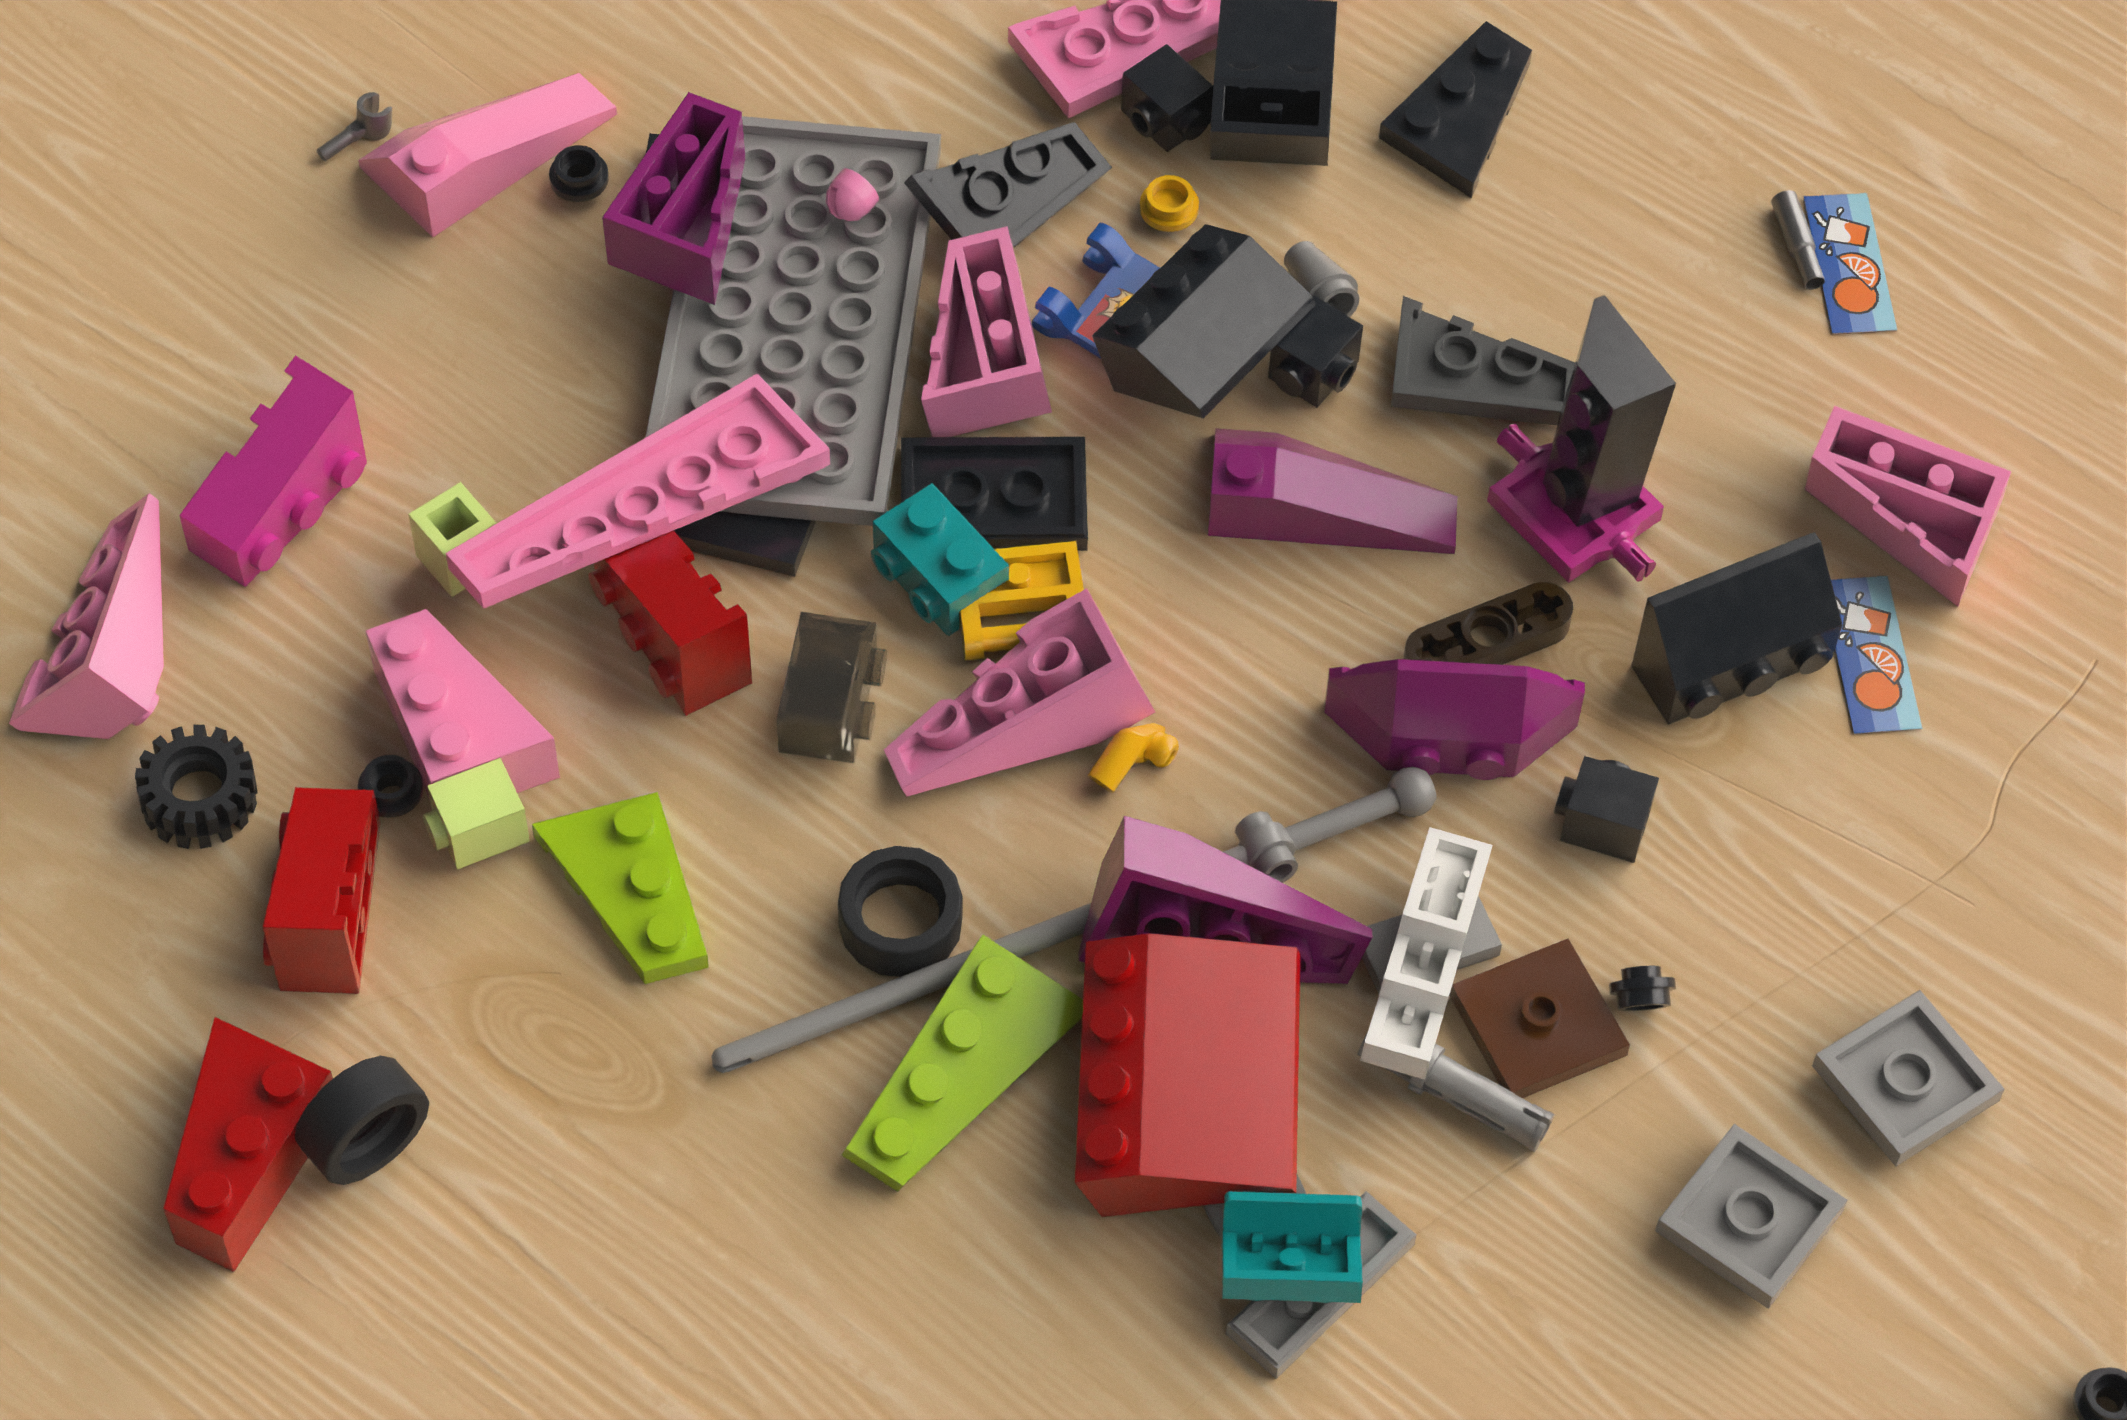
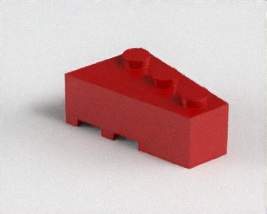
(673, 616)
(322, 890)
(238, 1143)

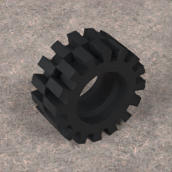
(200, 817)

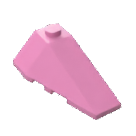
(109, 640)

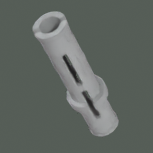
(1481, 1099)

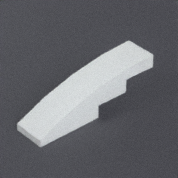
(1426, 953)

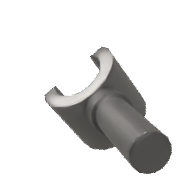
(367, 125)

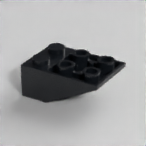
(1273, 81)

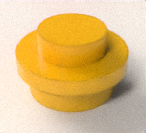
(1169, 204)

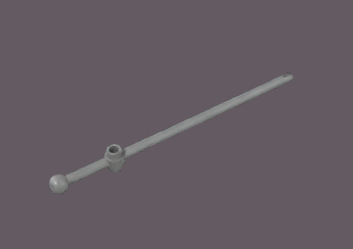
(1261, 845)

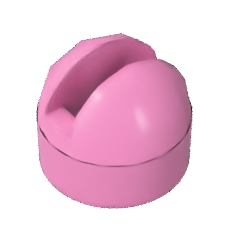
(850, 196)

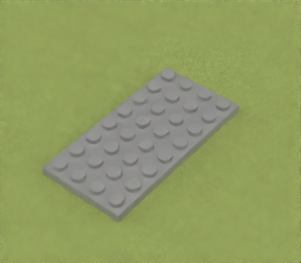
(812, 308)

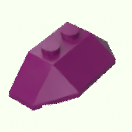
(1453, 714)

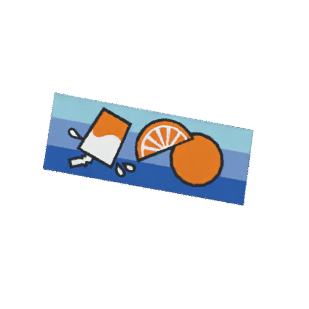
(1850, 263)
(1873, 658)

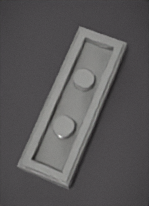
(1281, 1331)

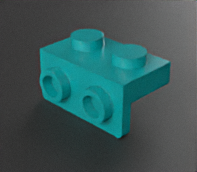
(935, 557)
(1292, 1247)

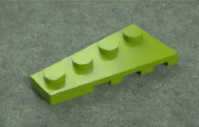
(970, 1050)

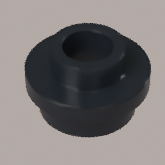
(578, 162)
(392, 771)
(1642, 989)
(2101, 1383)

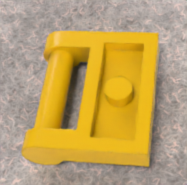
(1037, 581)

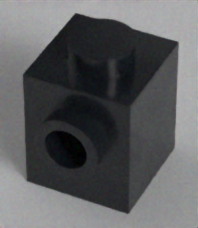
(1167, 98)
(1317, 354)
(1606, 807)

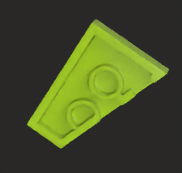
(632, 881)

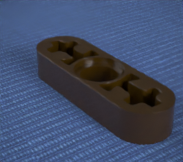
(1505, 614)

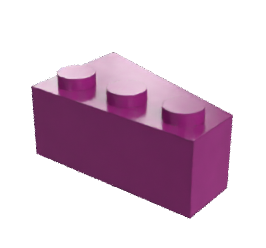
(681, 201)

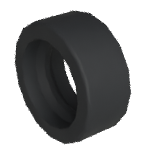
(900, 867)
(361, 1120)

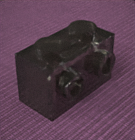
(829, 686)

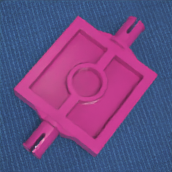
(1550, 531)

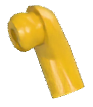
(1131, 747)

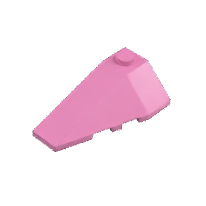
(472, 155)
(1042, 699)

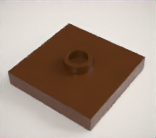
(1539, 1019)

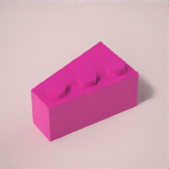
(279, 478)

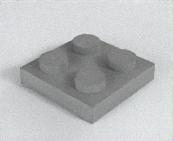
(1908, 1077)
(1751, 1215)

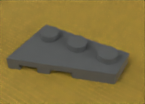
(1466, 373)

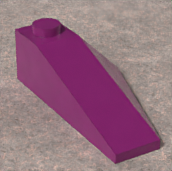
(1304, 494)
(1185, 888)

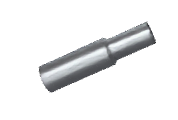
(1798, 237)

